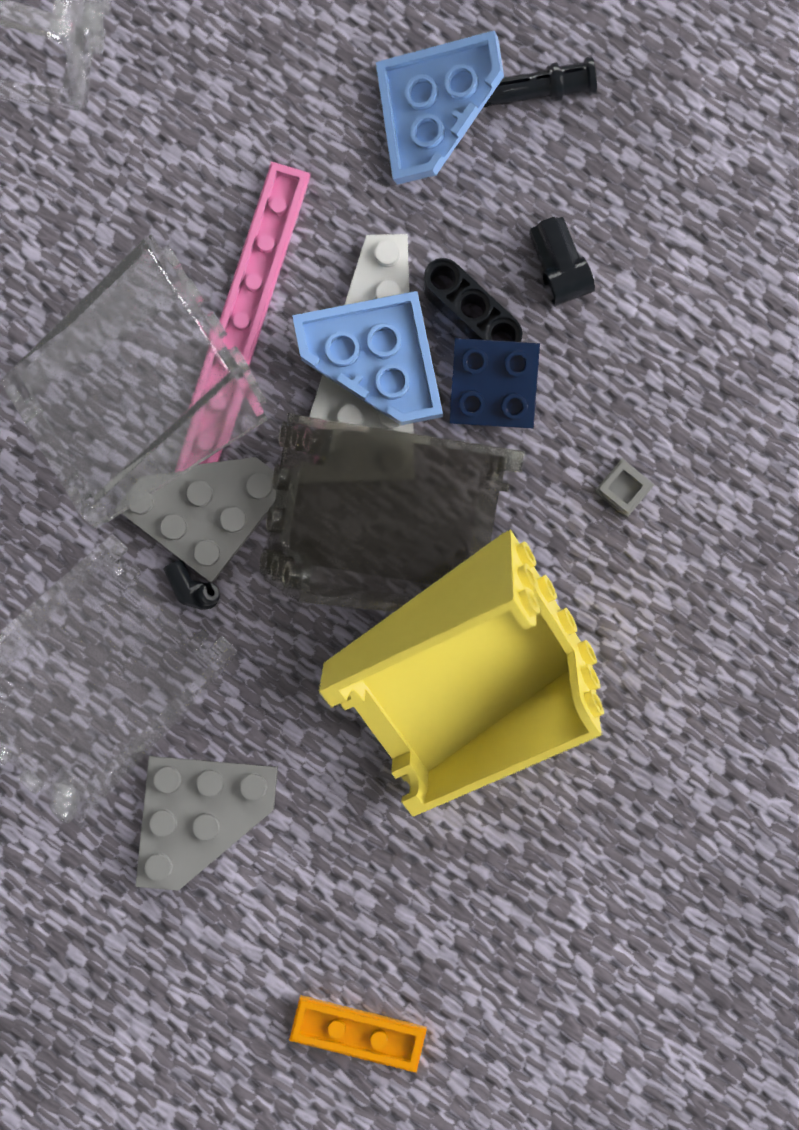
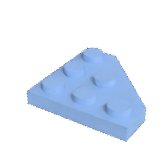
(434, 99)
(375, 353)

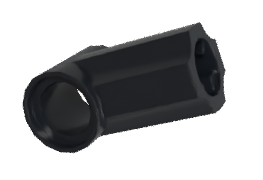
(563, 268)

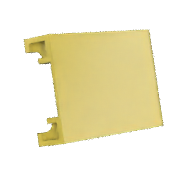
(471, 677)

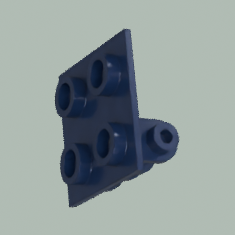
(494, 383)

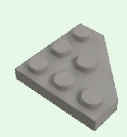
(208, 512)
(197, 814)

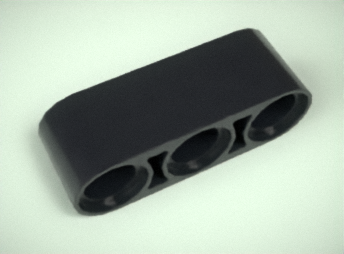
(467, 291)

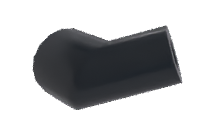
(189, 591)

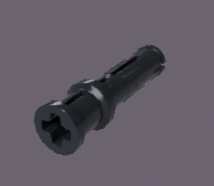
(552, 82)

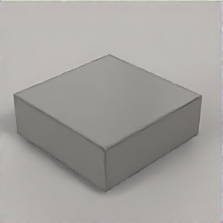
(624, 488)

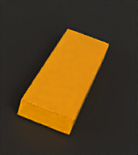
(358, 1033)

